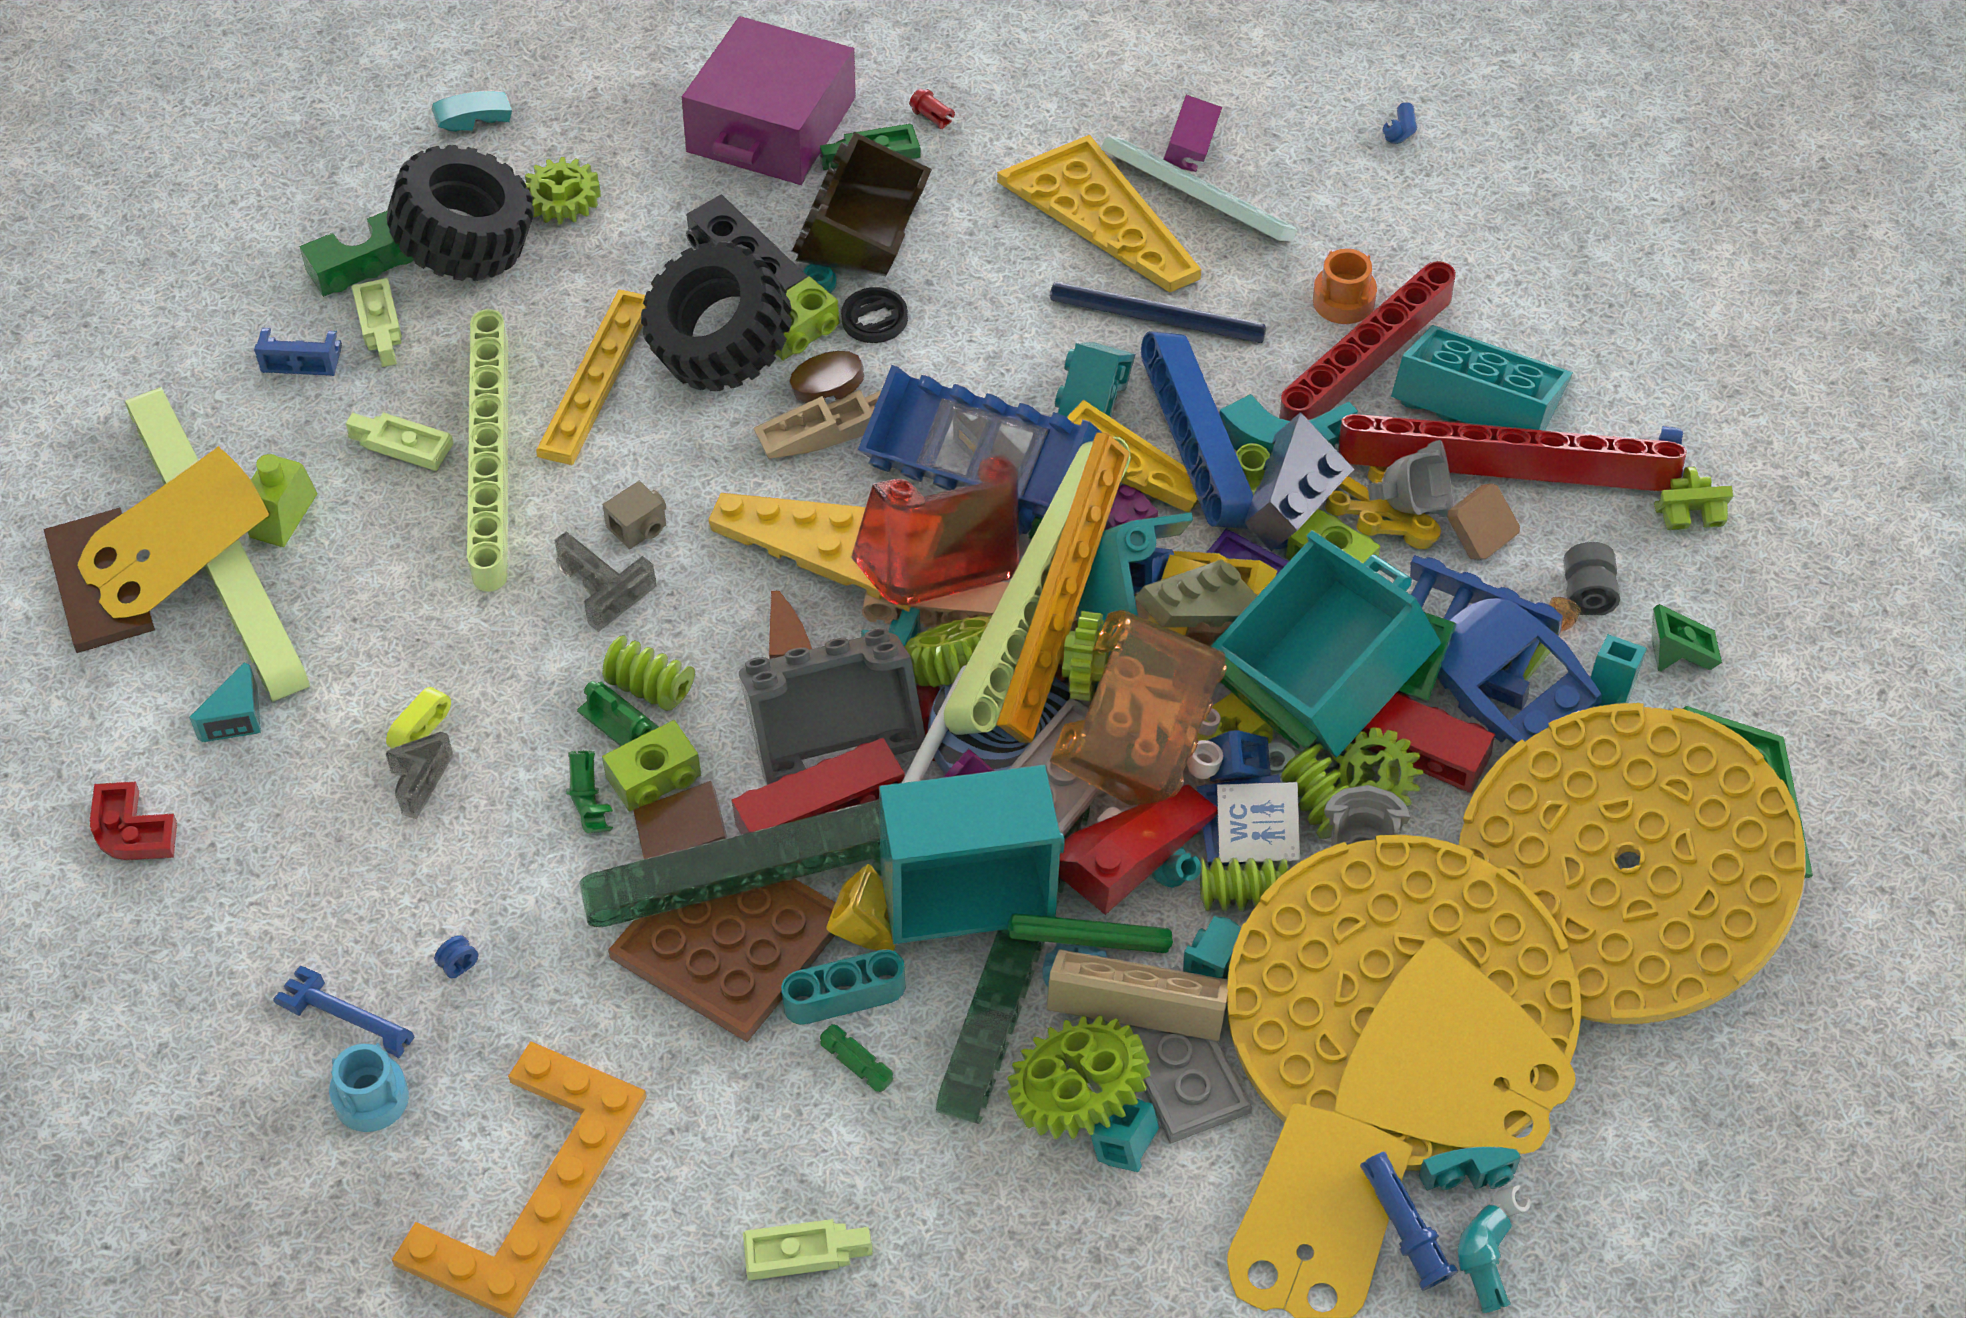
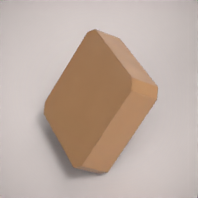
(1483, 521)

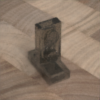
(609, 590)

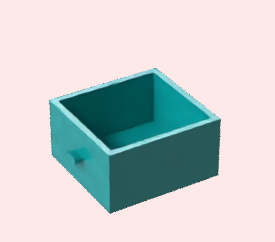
(968, 852)

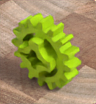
(563, 190)
(1081, 661)
(1389, 760)

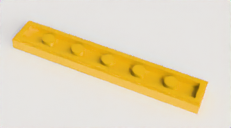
(593, 379)

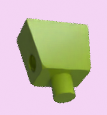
(286, 494)

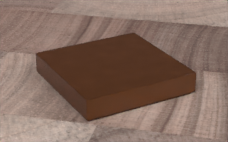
(680, 821)

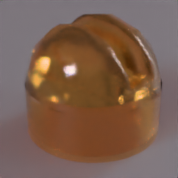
(1568, 609)

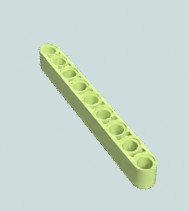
(488, 451)
(987, 677)

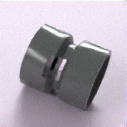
(1591, 578)

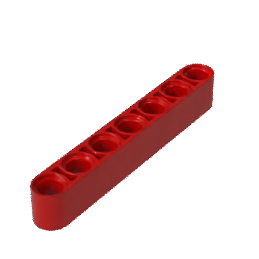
(1370, 343)

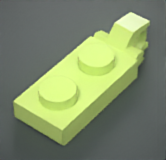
(378, 318)
(401, 439)
(803, 1248)

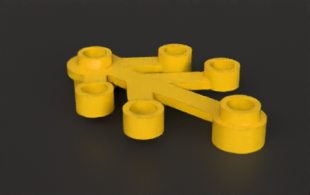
(1417, 530)

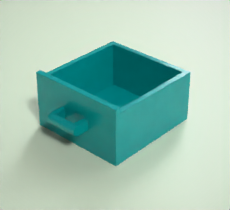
(1331, 639)

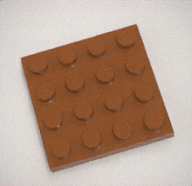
(730, 951)

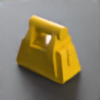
(862, 912)

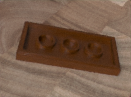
(87, 619)

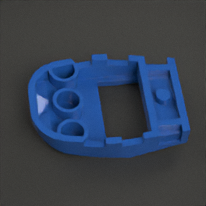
(1487, 640)

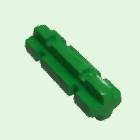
(856, 1058)

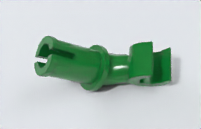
(583, 792)

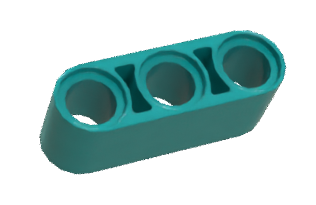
(857, 972)

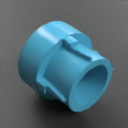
(367, 1088)

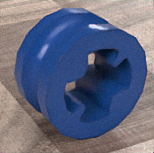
(456, 956)

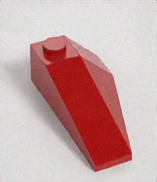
(1124, 850)

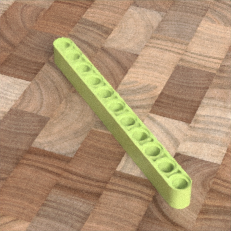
(231, 569)

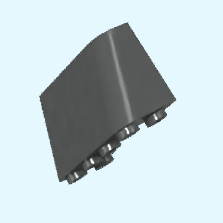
(831, 701)

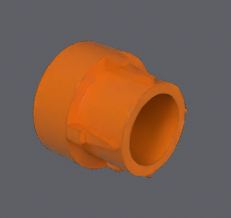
(1345, 287)

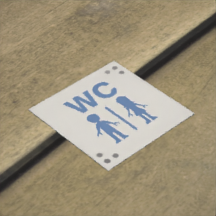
(1258, 821)

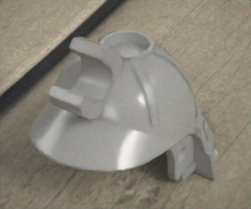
(1417, 483)
(1364, 814)

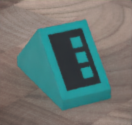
(230, 709)

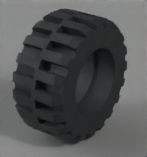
(453, 242)
(694, 285)

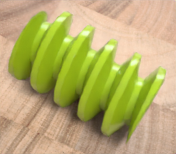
(645, 675)
(1313, 785)
(1237, 883)

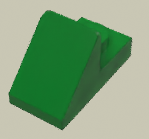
(1681, 637)

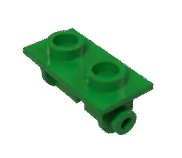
(613, 714)

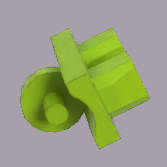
(1694, 494)

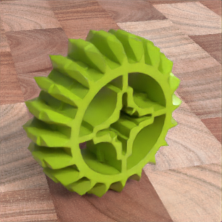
(944, 650)

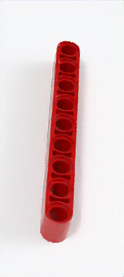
(1516, 452)

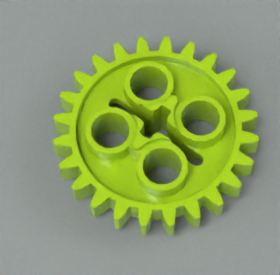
(1059, 1098)

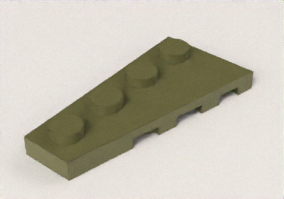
(1203, 594)

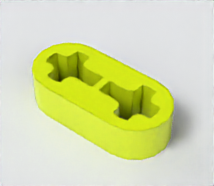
(419, 717)

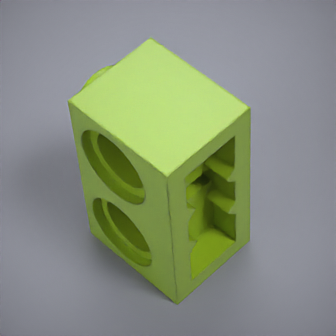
(812, 315)

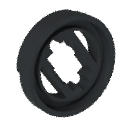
(878, 299)

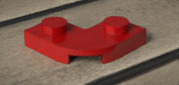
(122, 832)

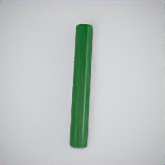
(1089, 933)

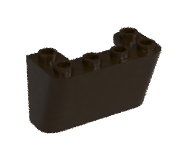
(863, 210)

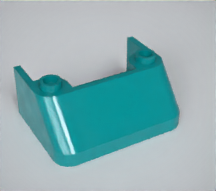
(1109, 580)

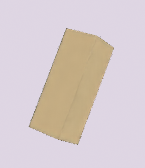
(1137, 994)

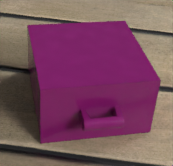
(768, 99)

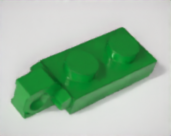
(897, 138)

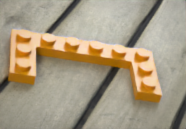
(506, 1279)

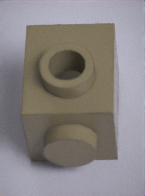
(635, 514)

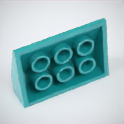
(1478, 382)

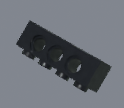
(722, 221)

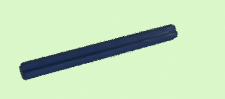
(1158, 312)

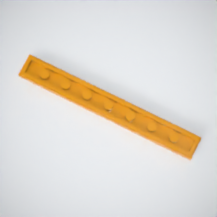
(1063, 588)

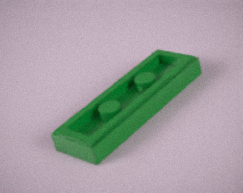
(1267, 708)

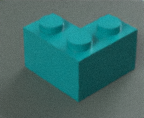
(1094, 376)

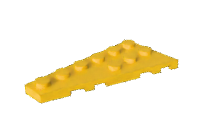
(1095, 200)
(806, 531)

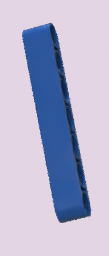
(1197, 429)

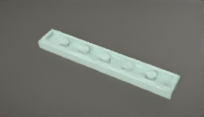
(1199, 188)

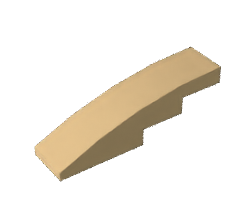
(817, 425)

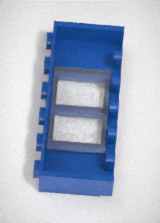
(951, 430)

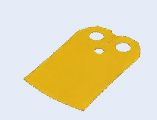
(180, 527)
(1319, 1199)

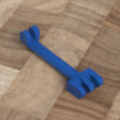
(310, 994)

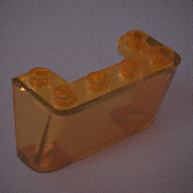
(1142, 711)

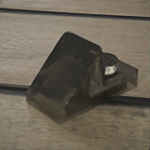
(420, 768)

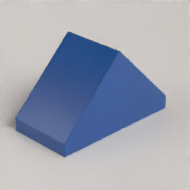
(1243, 756)

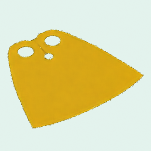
(1435, 1054)

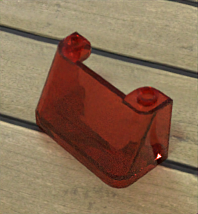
(942, 541)

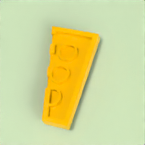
(1149, 467)

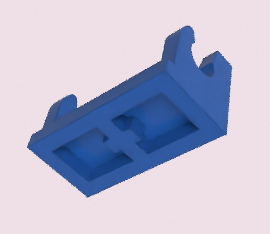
(297, 355)

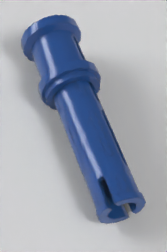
(1417, 1240)

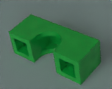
(338, 265)

